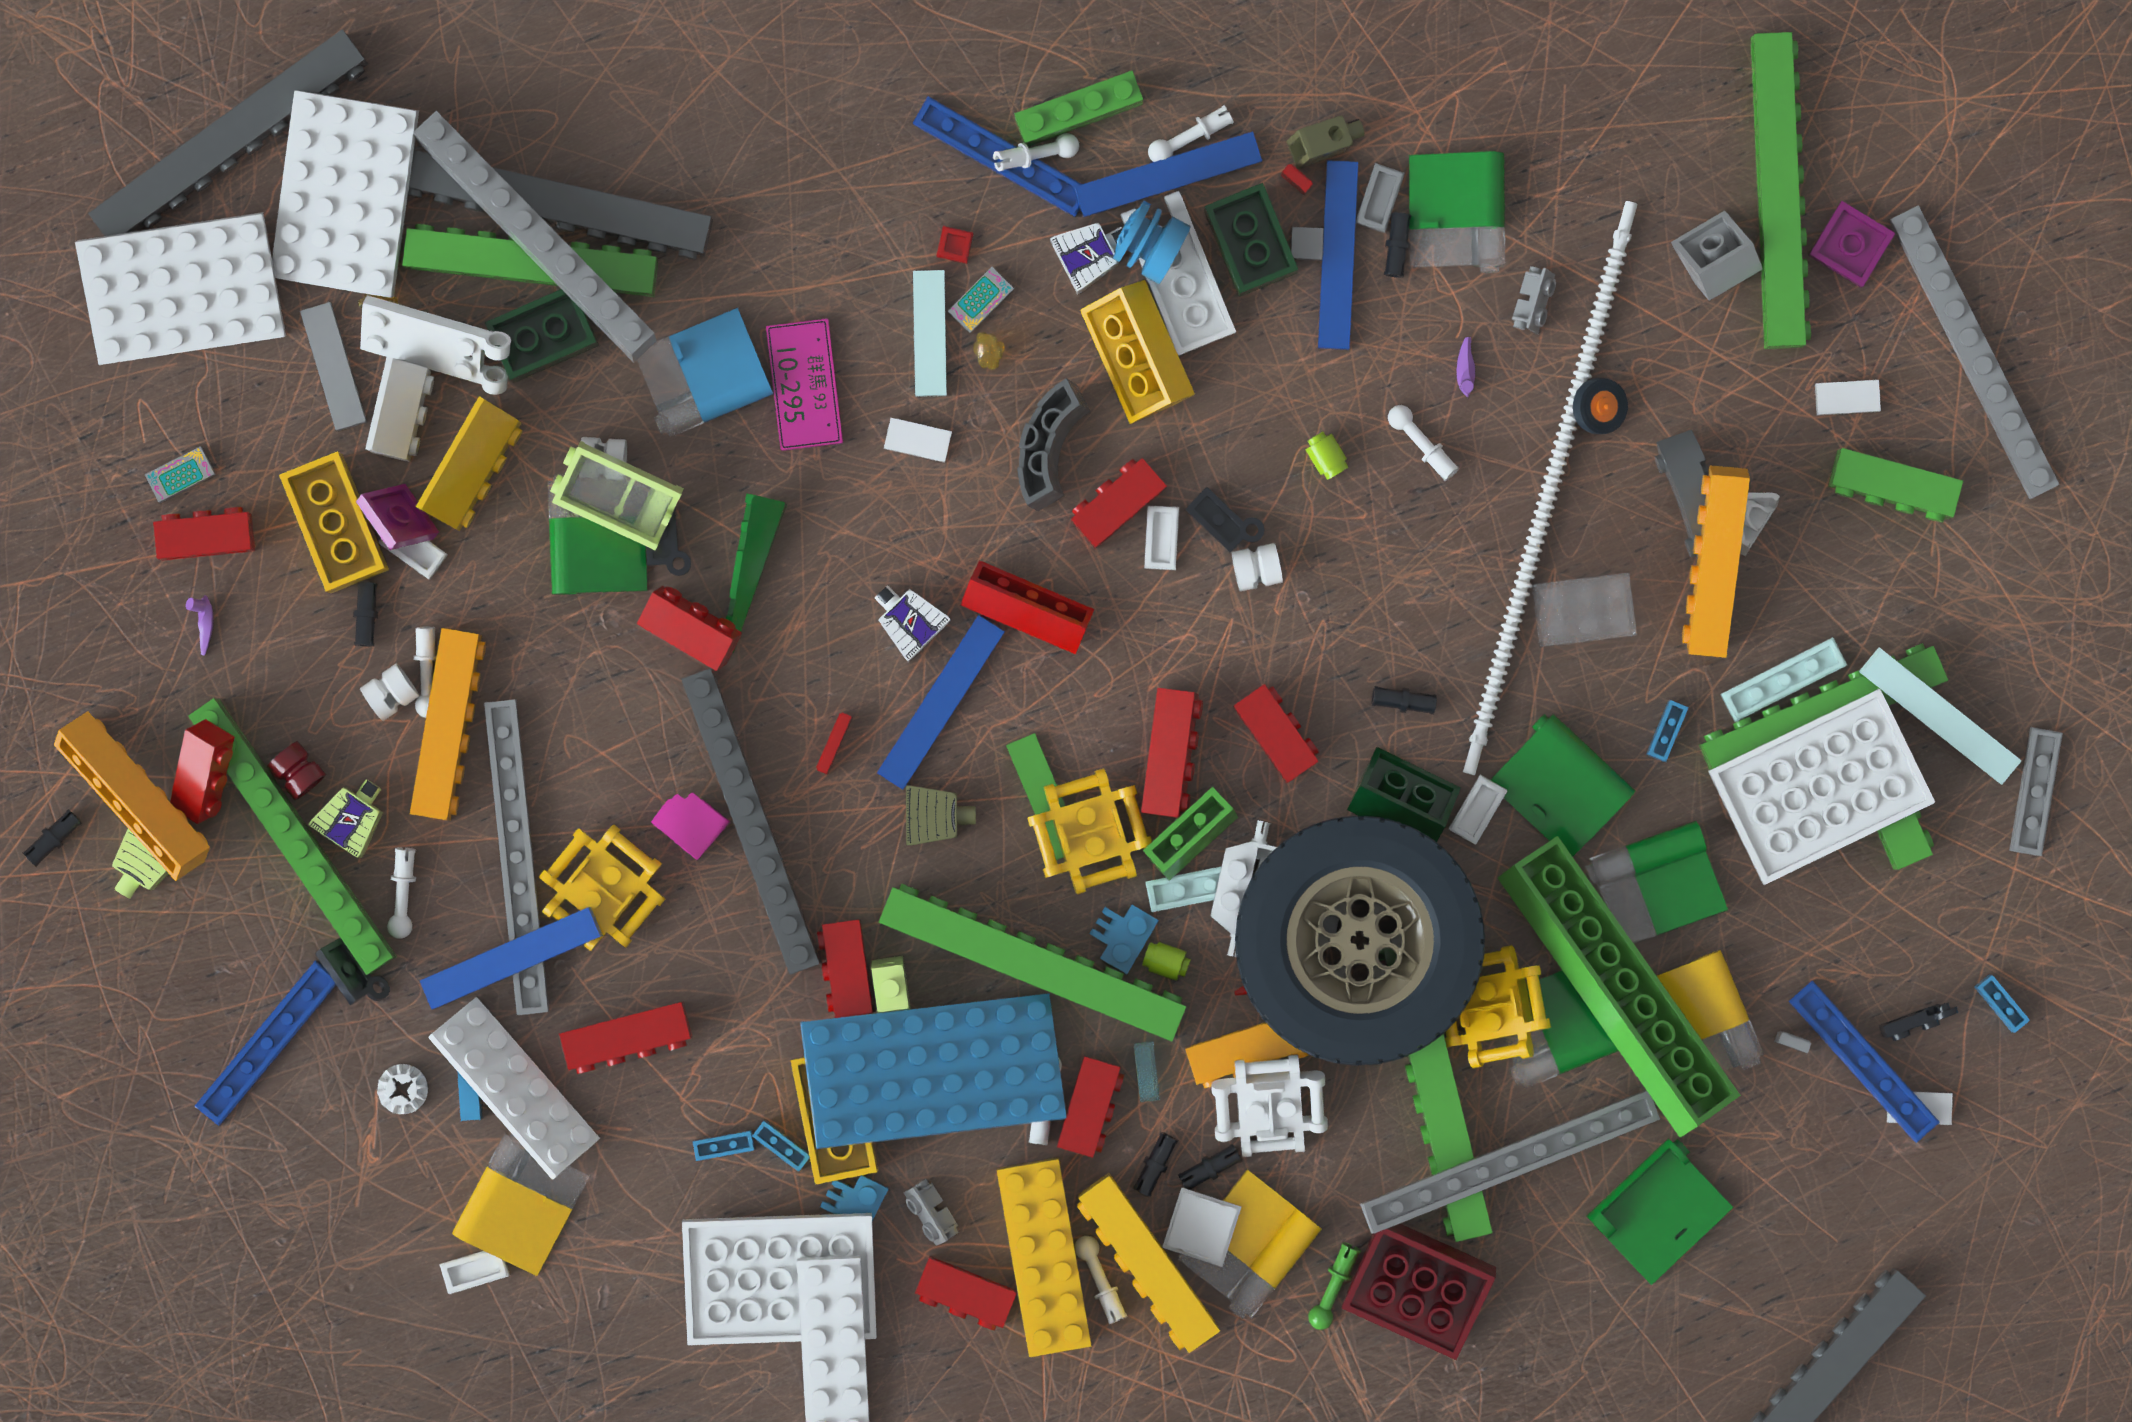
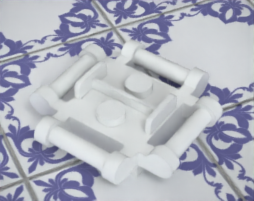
(1269, 1105)

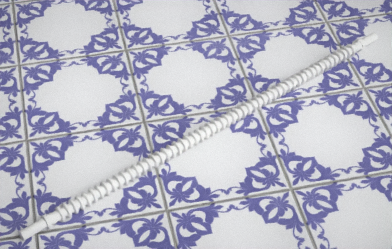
(1479, 736)

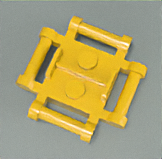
(1089, 831)
(604, 884)
(1501, 1010)

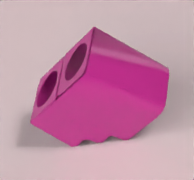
(690, 823)

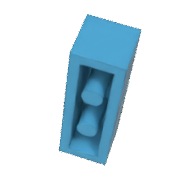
(1667, 731)
(2002, 1003)
(469, 1101)
(723, 1145)
(781, 1145)

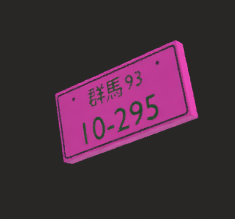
(804, 384)

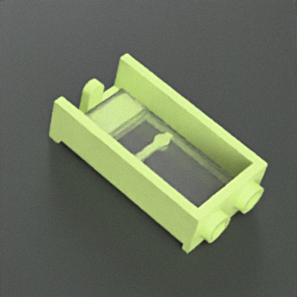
(616, 495)

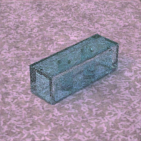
(1146, 1071)

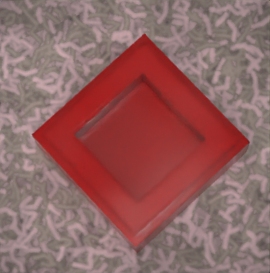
(1297, 179)
(955, 245)

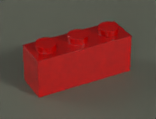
(1117, 502)
(204, 534)
(689, 627)
(1277, 732)
(202, 771)
(845, 968)
(1090, 1107)
(965, 1293)

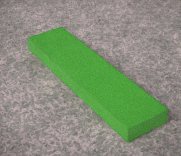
(1034, 775)

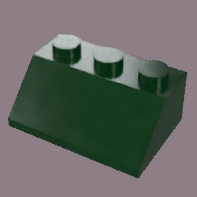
(1404, 794)

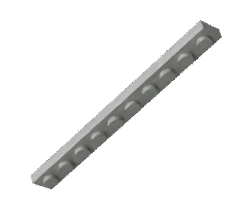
(1974, 352)
(515, 845)
(1509, 1161)

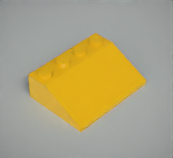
(470, 464)

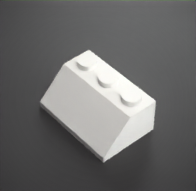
(399, 410)

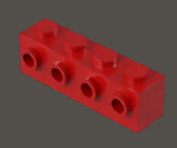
(1027, 610)
(1170, 753)
(626, 1035)

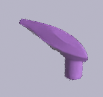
(1466, 368)
(205, 620)

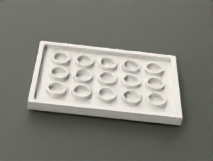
(344, 193)
(180, 288)
(1821, 786)
(746, 1273)

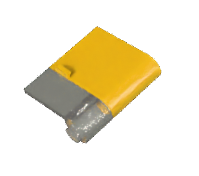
(1714, 1010)
(519, 1207)

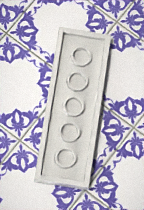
(514, 1088)
(833, 1339)

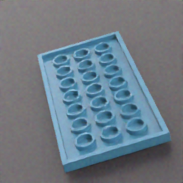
(932, 1071)

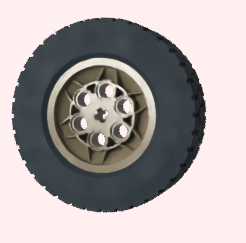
(1320, 1004)

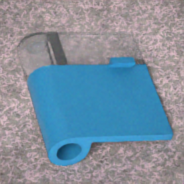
(703, 373)

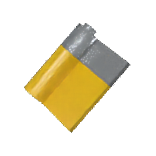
(1262, 1249)

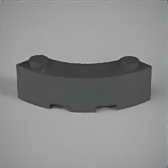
(1043, 441)
(1684, 467)

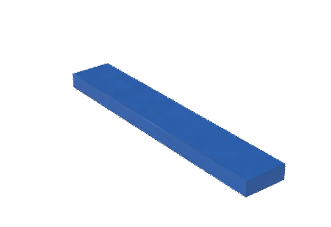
(981, 144)
(1168, 174)
(1338, 255)
(940, 702)
(511, 958)
(266, 1044)
(1864, 1061)

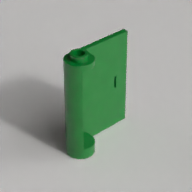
(1564, 781)
(1659, 1211)

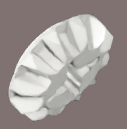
(417, 1090)

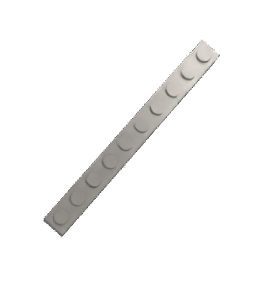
(535, 236)

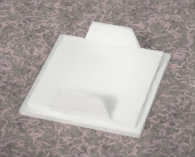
(1201, 1227)

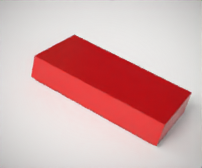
(834, 743)

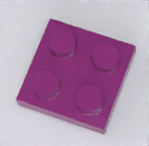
(1851, 244)
(396, 517)

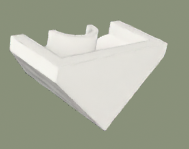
(1758, 511)

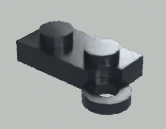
(1222, 521)
(668, 550)
(349, 975)

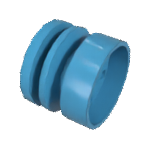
(1151, 242)

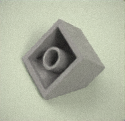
(1717, 255)

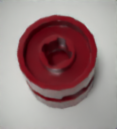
(296, 770)

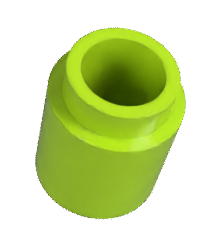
(1326, 455)
(1166, 960)

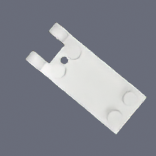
(1188, 292)
(434, 343)

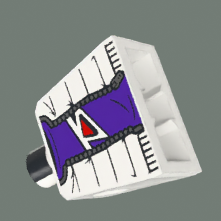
(1086, 254)
(910, 621)

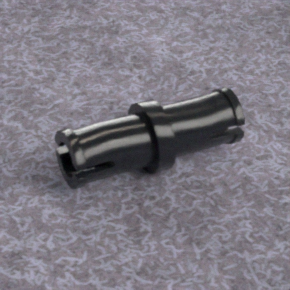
(1397, 245)
(365, 614)
(1404, 700)
(52, 837)
(1155, 1164)
(1210, 1167)

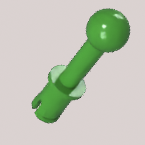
(1322, 1315)

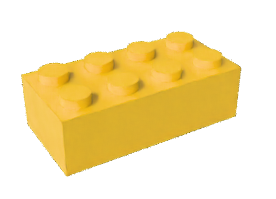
(333, 522)
(832, 1162)

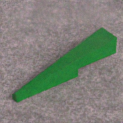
(756, 539)

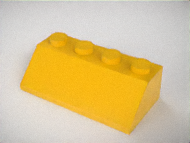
(1137, 351)

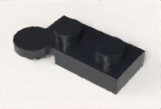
(1926, 1018)

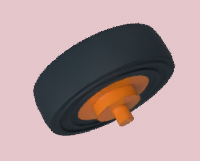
(1600, 406)

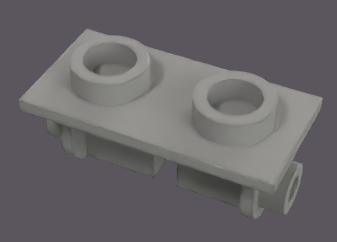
(1540, 286)
(921, 1202)

